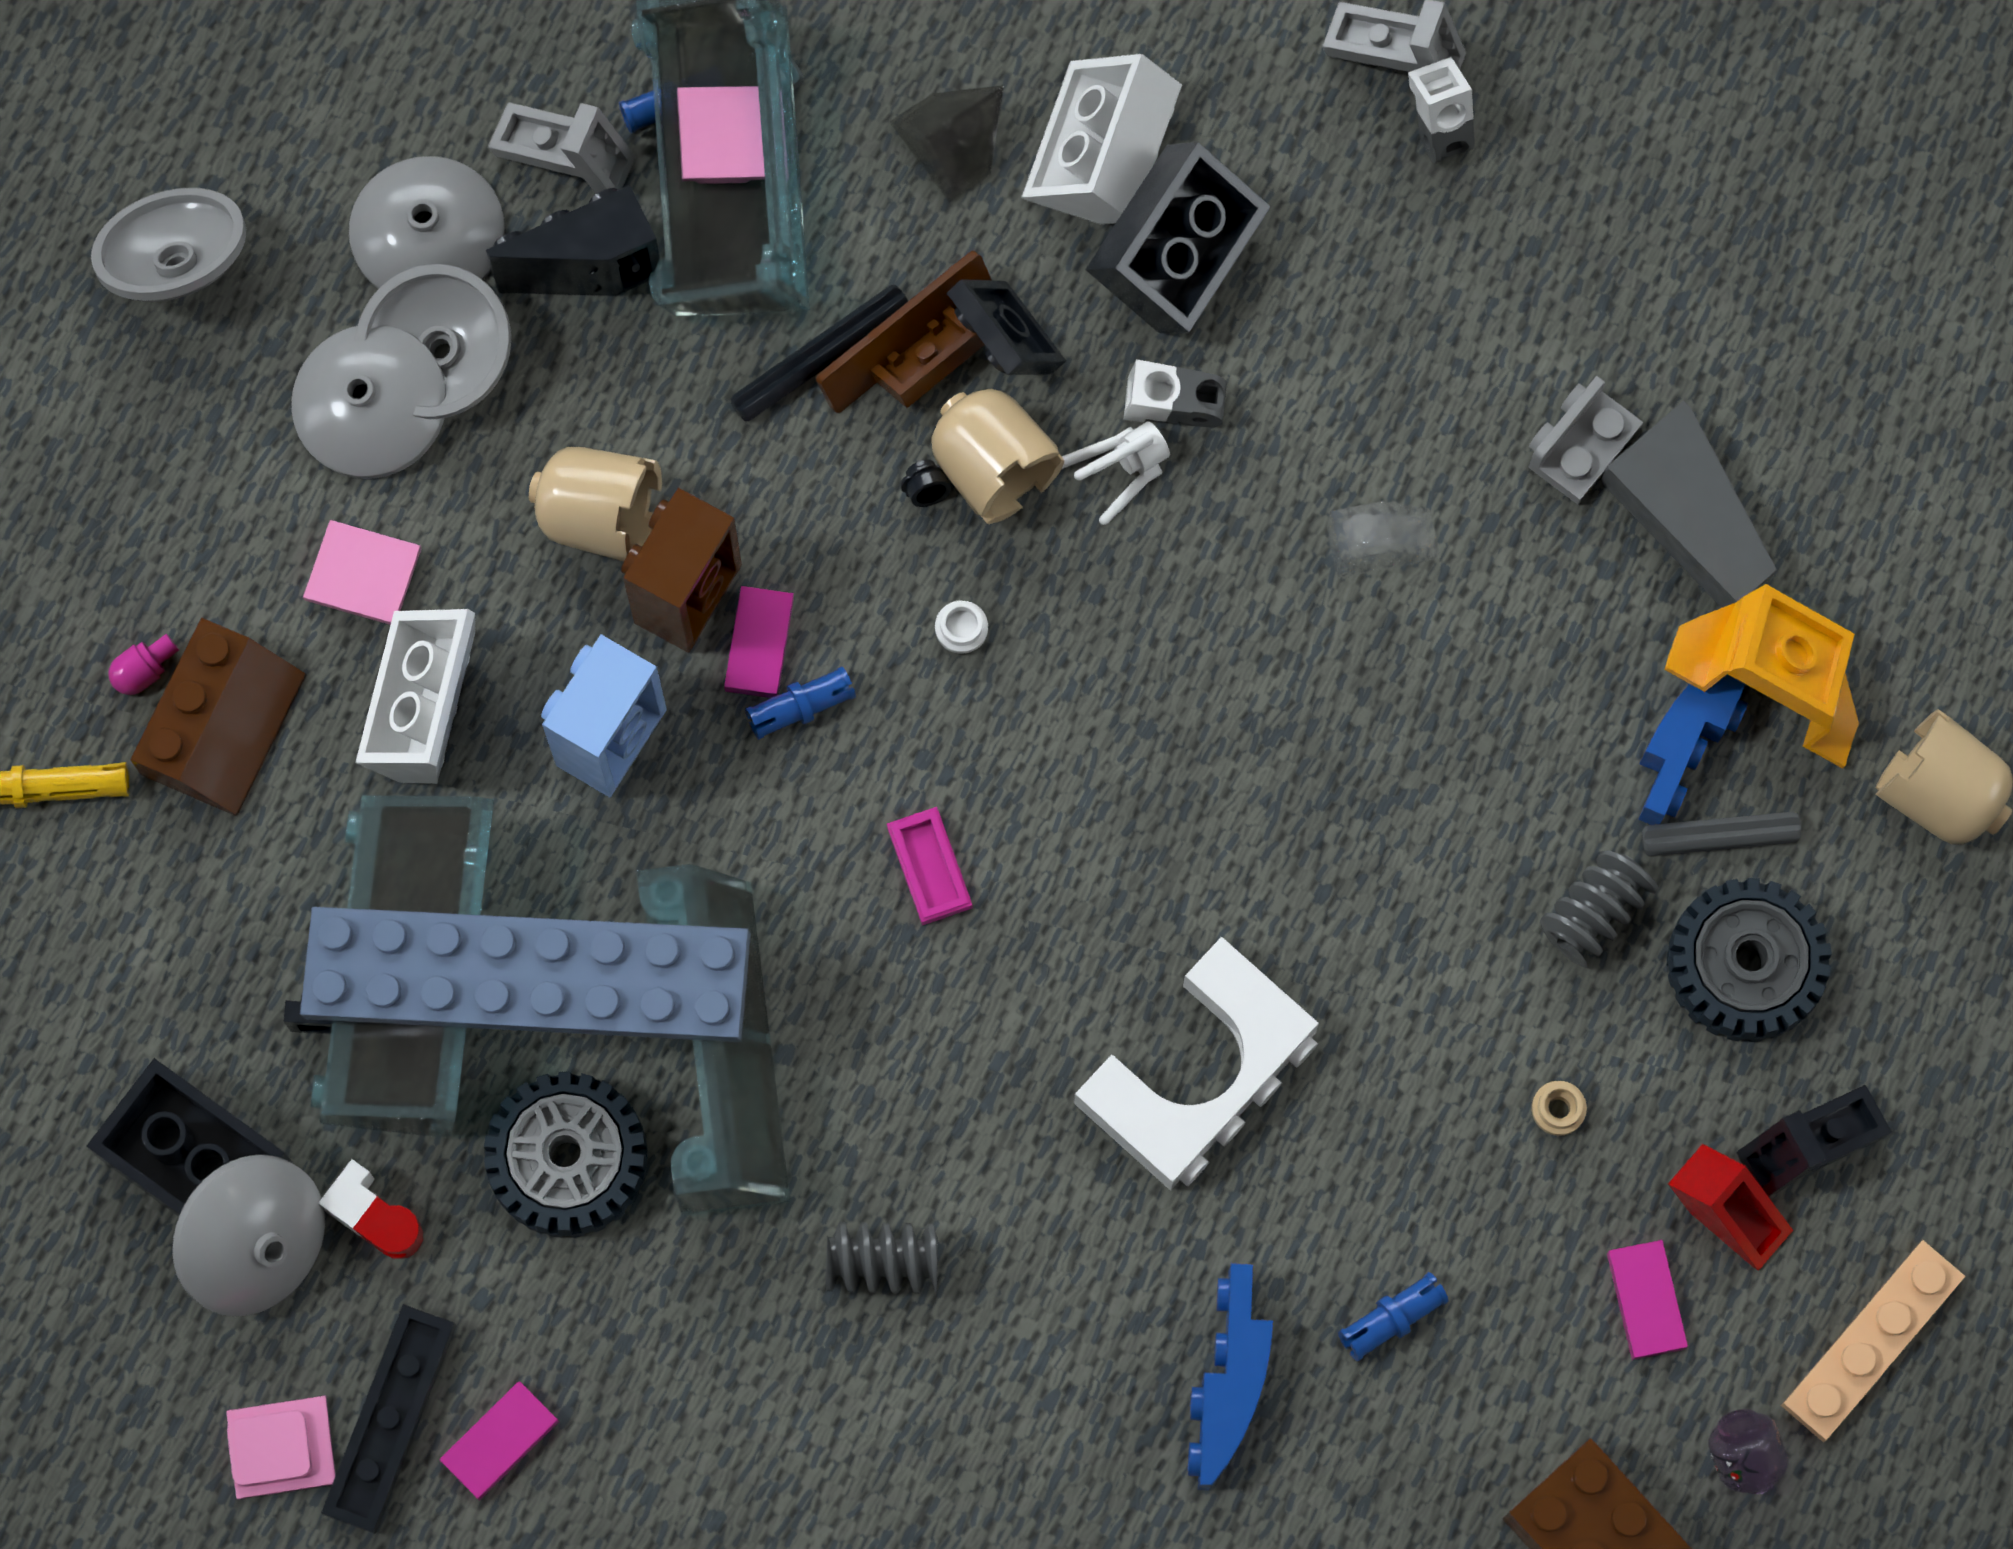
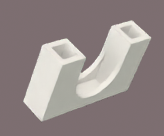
(1174, 1136)

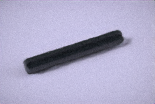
(816, 354)

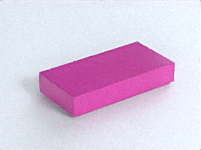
(759, 642)
(929, 866)
(1647, 1300)
(499, 1440)

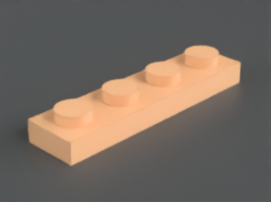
(1873, 1341)

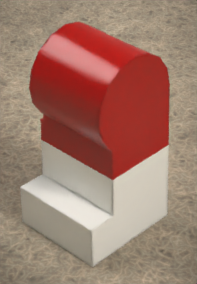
(384, 1226)

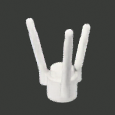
(1135, 450)

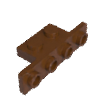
(910, 347)

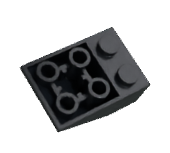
(579, 252)

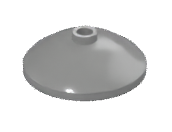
(461, 228)
(169, 244)
(451, 308)
(378, 431)
(231, 1223)

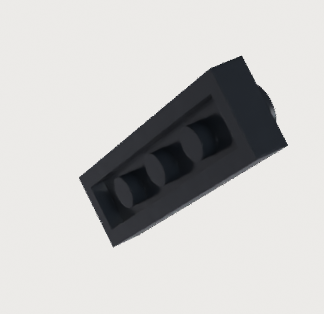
(389, 1419)

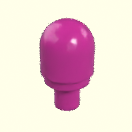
(140, 665)

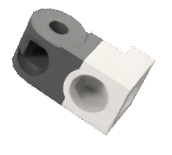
(1443, 109)
(1174, 395)

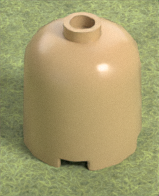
(993, 452)
(595, 500)
(1949, 782)

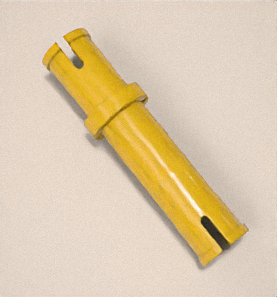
(63, 783)

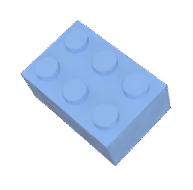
(603, 714)

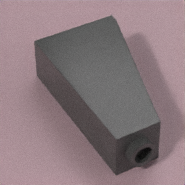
(1690, 507)

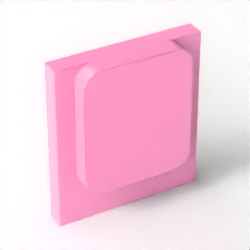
(720, 134)
(362, 572)
(280, 1447)

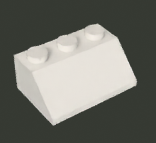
(1102, 136)
(417, 694)

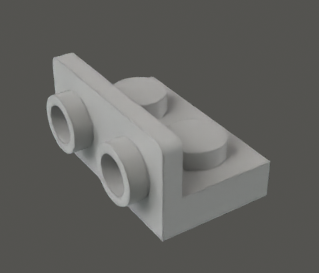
(1583, 441)

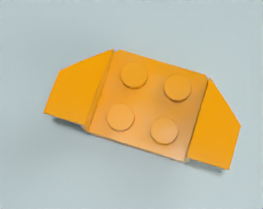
(1781, 653)

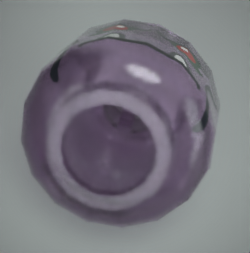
(1748, 1451)

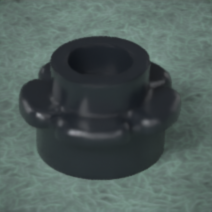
(925, 483)

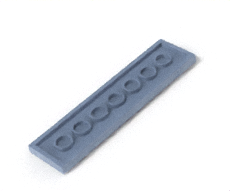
(526, 974)

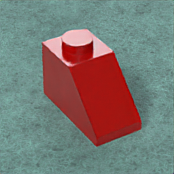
(1731, 1205)

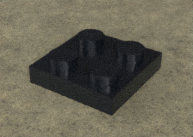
(1006, 327)

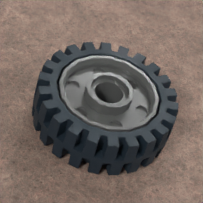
(1772, 926)

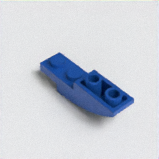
(1678, 742)
(1229, 1399)

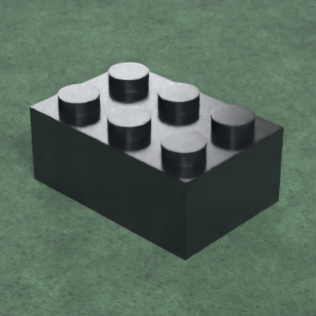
(1178, 237)
(172, 1137)

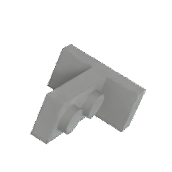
(1394, 37)
(574, 146)

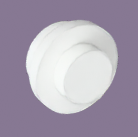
(961, 627)

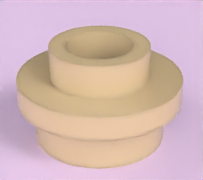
(1559, 1091)

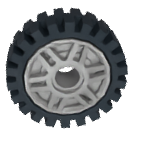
(556, 1113)

